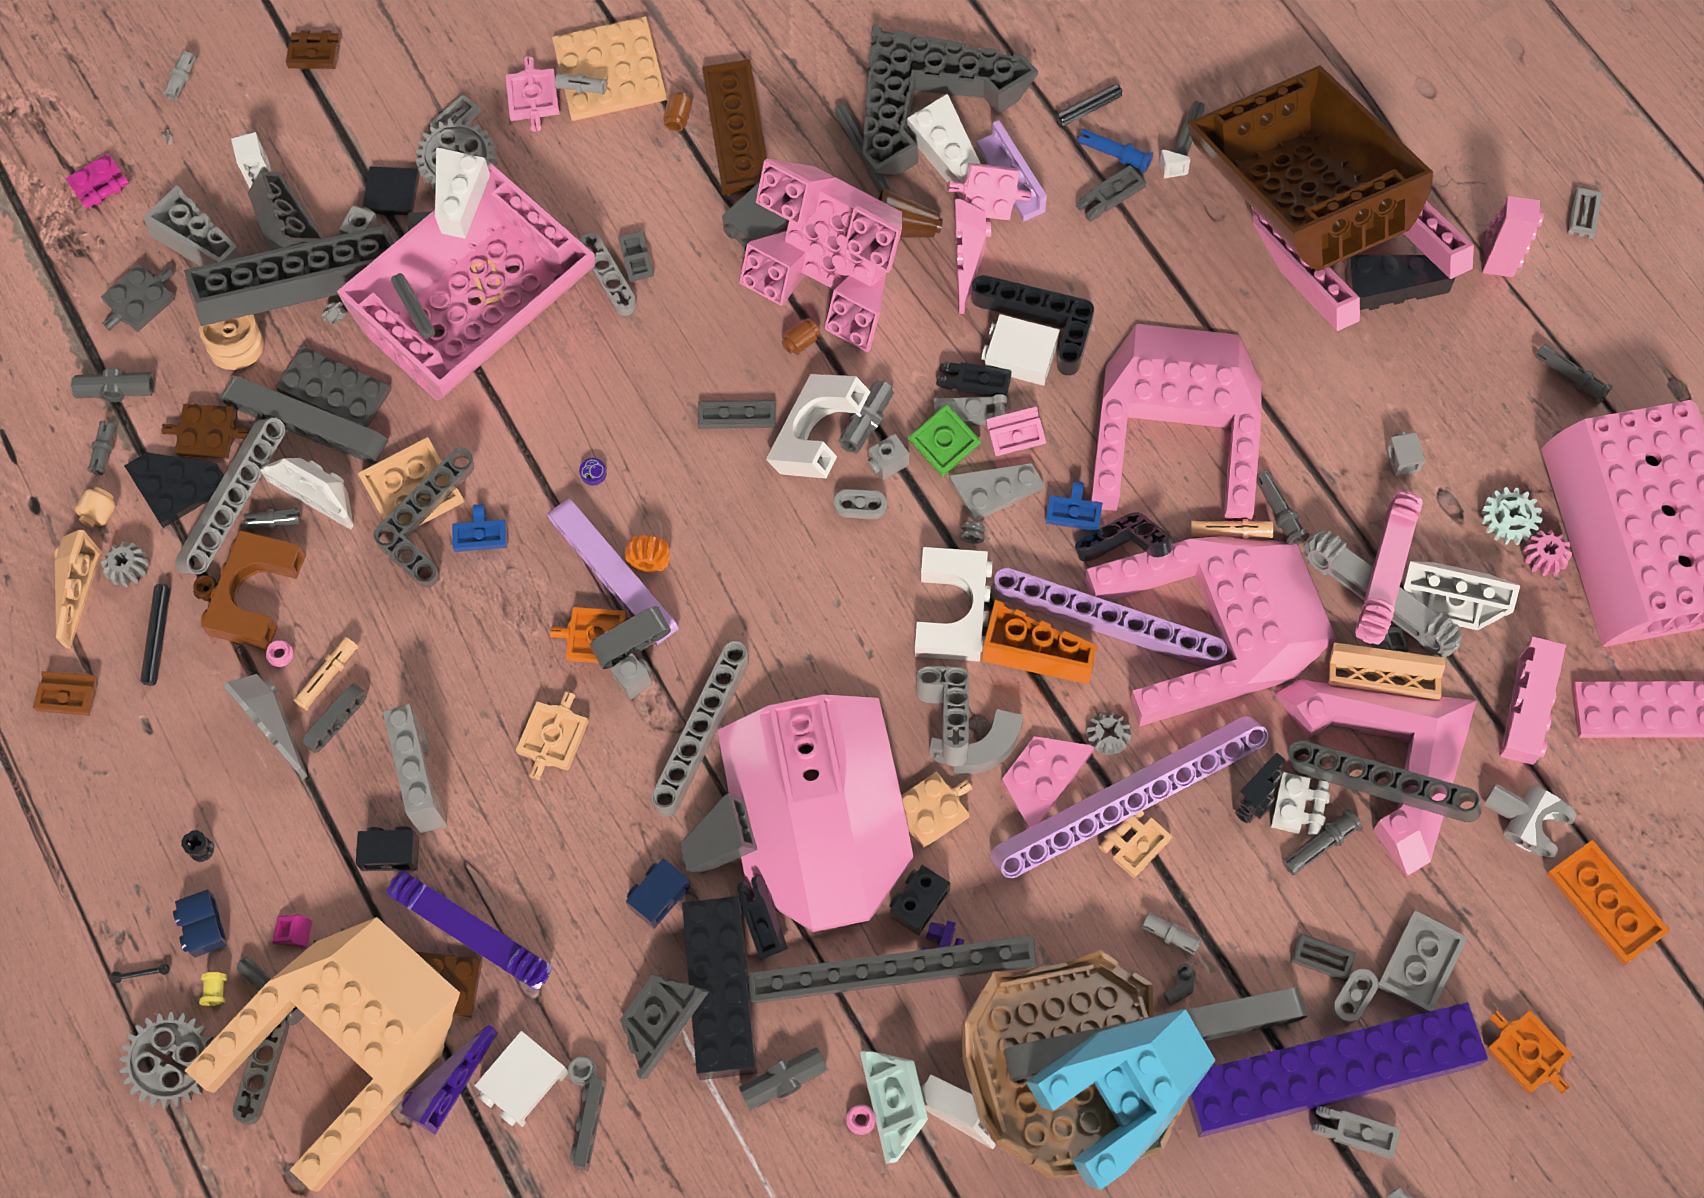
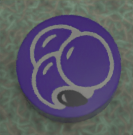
(592, 471)

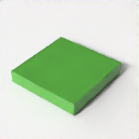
(944, 440)

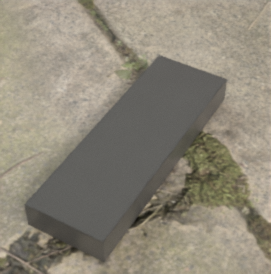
(736, 414)

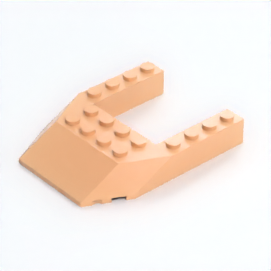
(373, 1003)

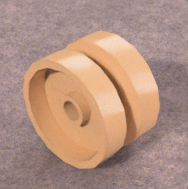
(233, 342)

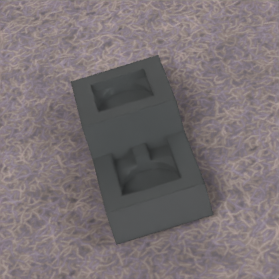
(635, 256)

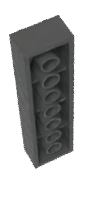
(282, 275)

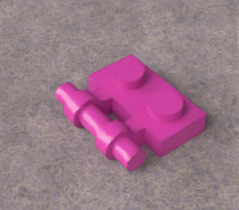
(94, 177)

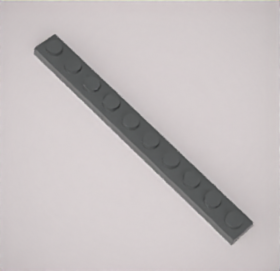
(892, 969)

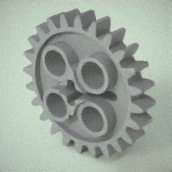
(464, 139)
(153, 1083)

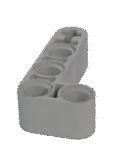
(951, 688)

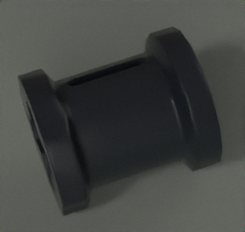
(200, 853)

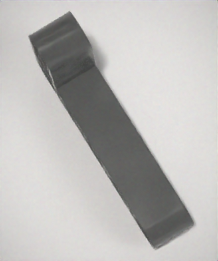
(420, 514)

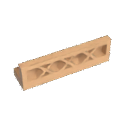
(1386, 666)

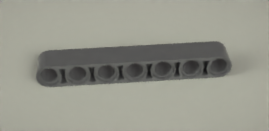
(304, 419)
(1393, 789)

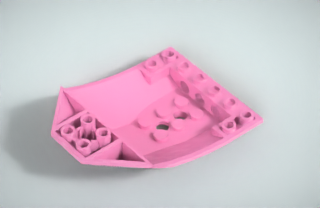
(829, 842)

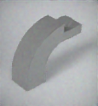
(991, 749)

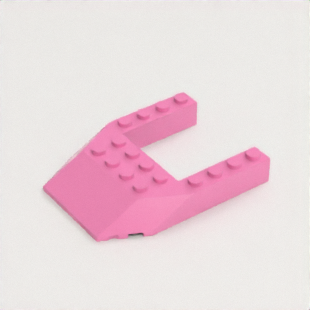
(1332, 296)
(1182, 380)
(1258, 603)

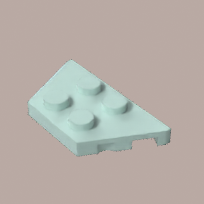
(895, 1101)

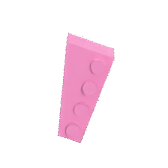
(1511, 235)
(1532, 701)

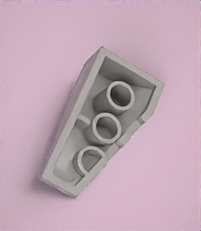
(266, 711)

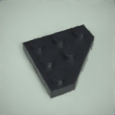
(173, 484)

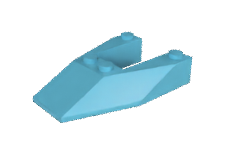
(1144, 1078)

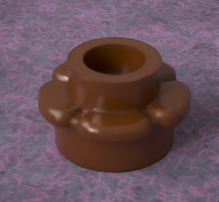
(200, 584)

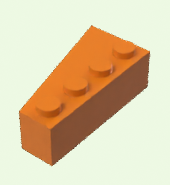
(1036, 647)

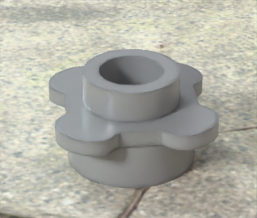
(334, 312)

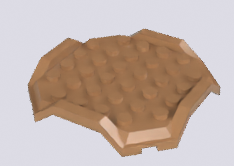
(1040, 1006)

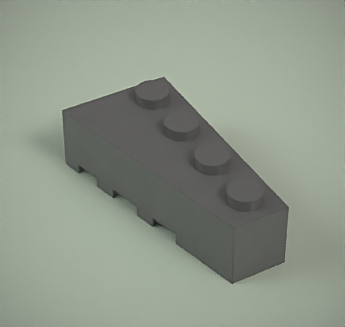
(280, 212)

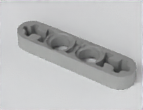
(609, 273)

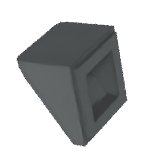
(1393, 640)

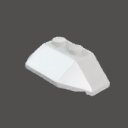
(311, 486)
(1463, 594)

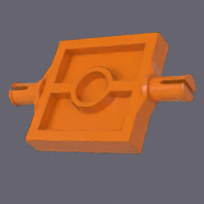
(583, 628)
(1529, 1052)

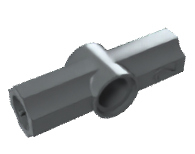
(113, 385)
(868, 419)
(783, 1078)

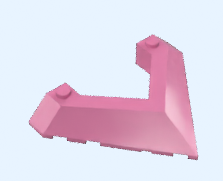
(1434, 740)

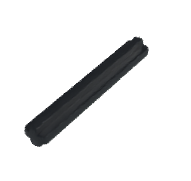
(155, 634)

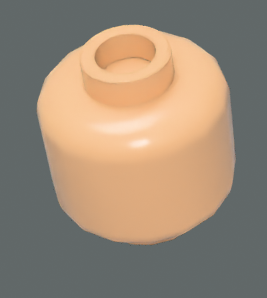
(95, 507)

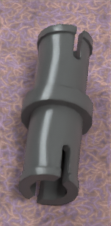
(101, 447)
(272, 519)

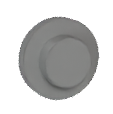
(581, 1070)

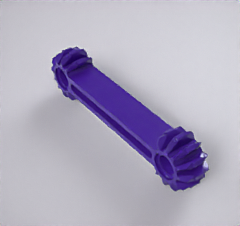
(469, 930)

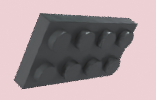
(333, 387)

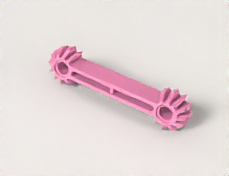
(1388, 567)

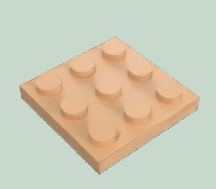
(400, 474)

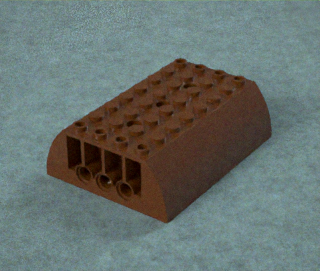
(1357, 171)

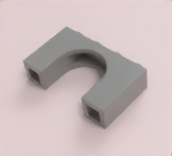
(407, 746)

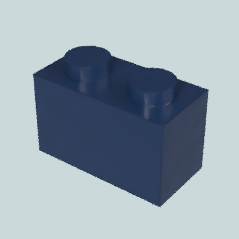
(657, 893)

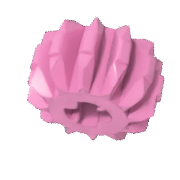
(1551, 544)

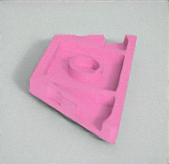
(1043, 775)

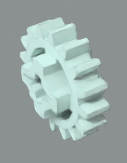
(1524, 519)

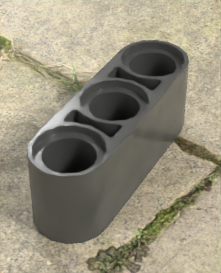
(630, 637)

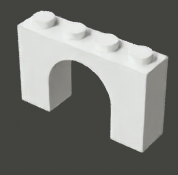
(819, 397)
(969, 572)

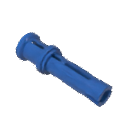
(1125, 153)

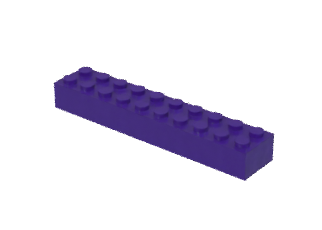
(1336, 1069)

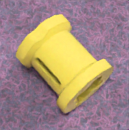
(213, 989)

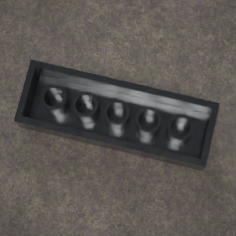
(719, 964)

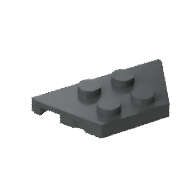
(658, 1018)

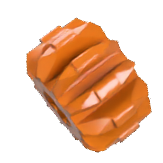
(647, 553)

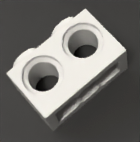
(250, 156)

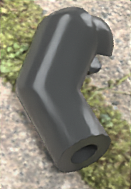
(1184, 985)

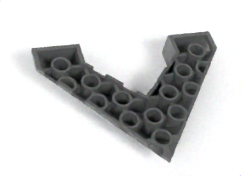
(913, 63)

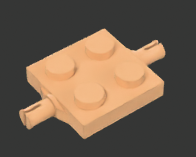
(552, 736)
(934, 808)

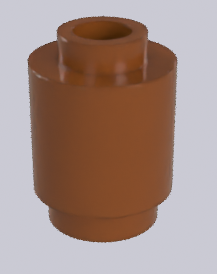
(677, 111)
(800, 336)

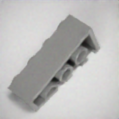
(188, 231)

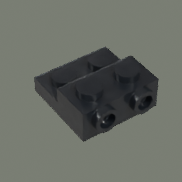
(1257, 793)

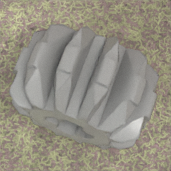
(134, 562)

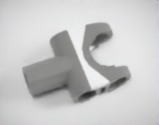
(1527, 817)

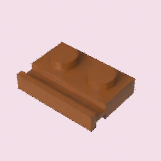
(65, 693)

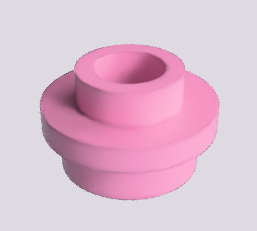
(276, 647)
(863, 1110)

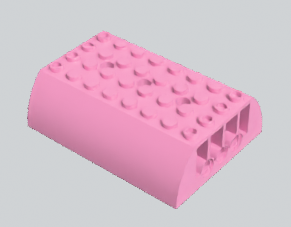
(438, 268)
(1617, 523)

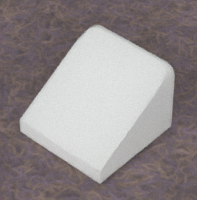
(1173, 164)

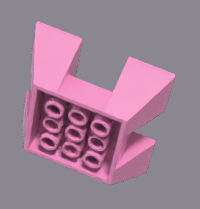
(832, 237)

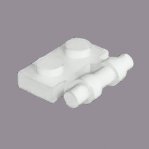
(1291, 803)

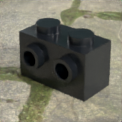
(387, 849)
(919, 899)

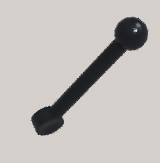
(116, 977)

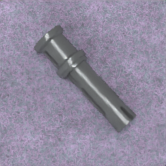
(1583, 380)
(1285, 517)
(1332, 835)

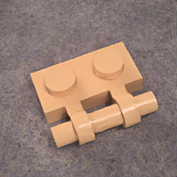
(1140, 848)

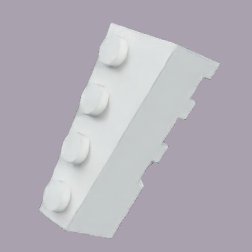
(943, 139)

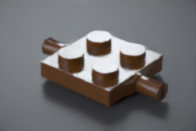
(205, 431)

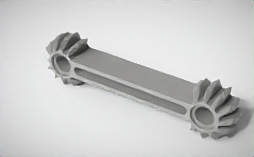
(1431, 630)

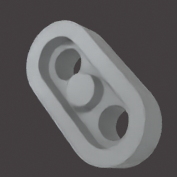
(860, 502)
(1355, 997)

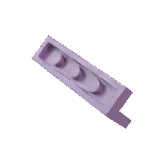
(1001, 151)

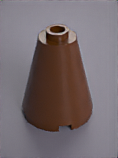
(917, 219)

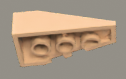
(74, 572)

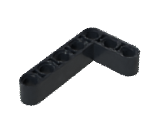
(1041, 312)

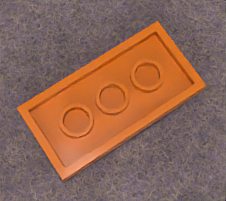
(1608, 902)

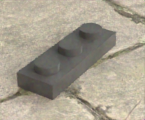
(588, 1124)

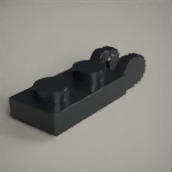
(975, 378)
(761, 918)

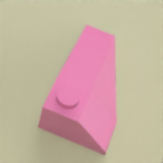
(970, 242)

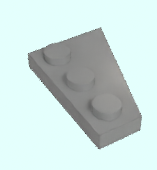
(995, 488)

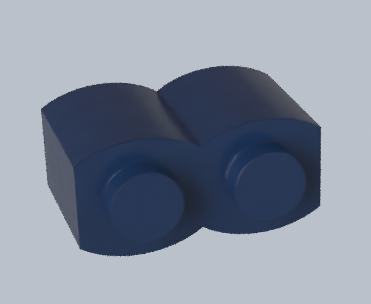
(200, 923)

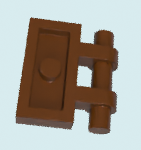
(313, 55)

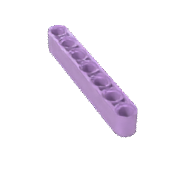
(605, 562)

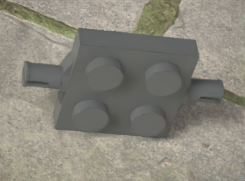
(137, 298)

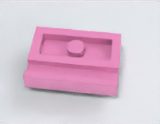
(1015, 431)

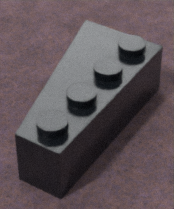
(1394, 279)

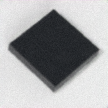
(391, 190)

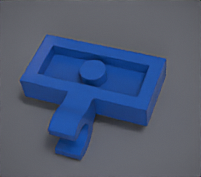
(1074, 511)
(479, 533)

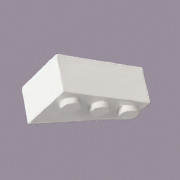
(459, 189)

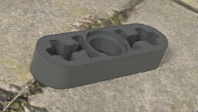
(334, 718)

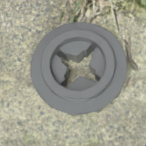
(1110, 745)

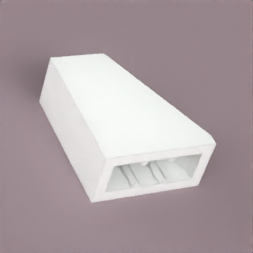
(954, 1108)

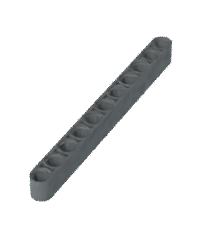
(1211, 1021)

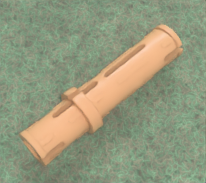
(1232, 528)
(326, 673)

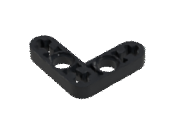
(1129, 527)

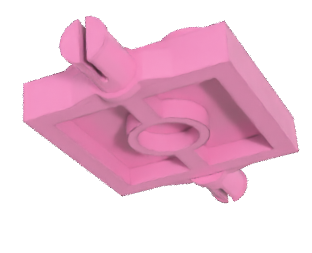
(532, 94)
(991, 189)

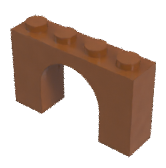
(248, 556)

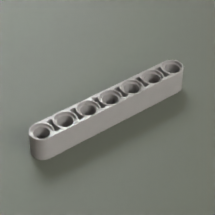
(220, 501)
(700, 740)

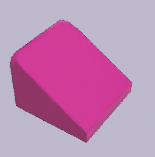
(292, 931)

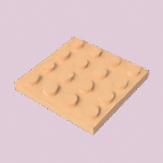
(621, 56)

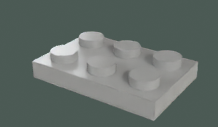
(1422, 962)

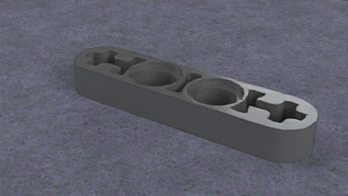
(265, 1068)

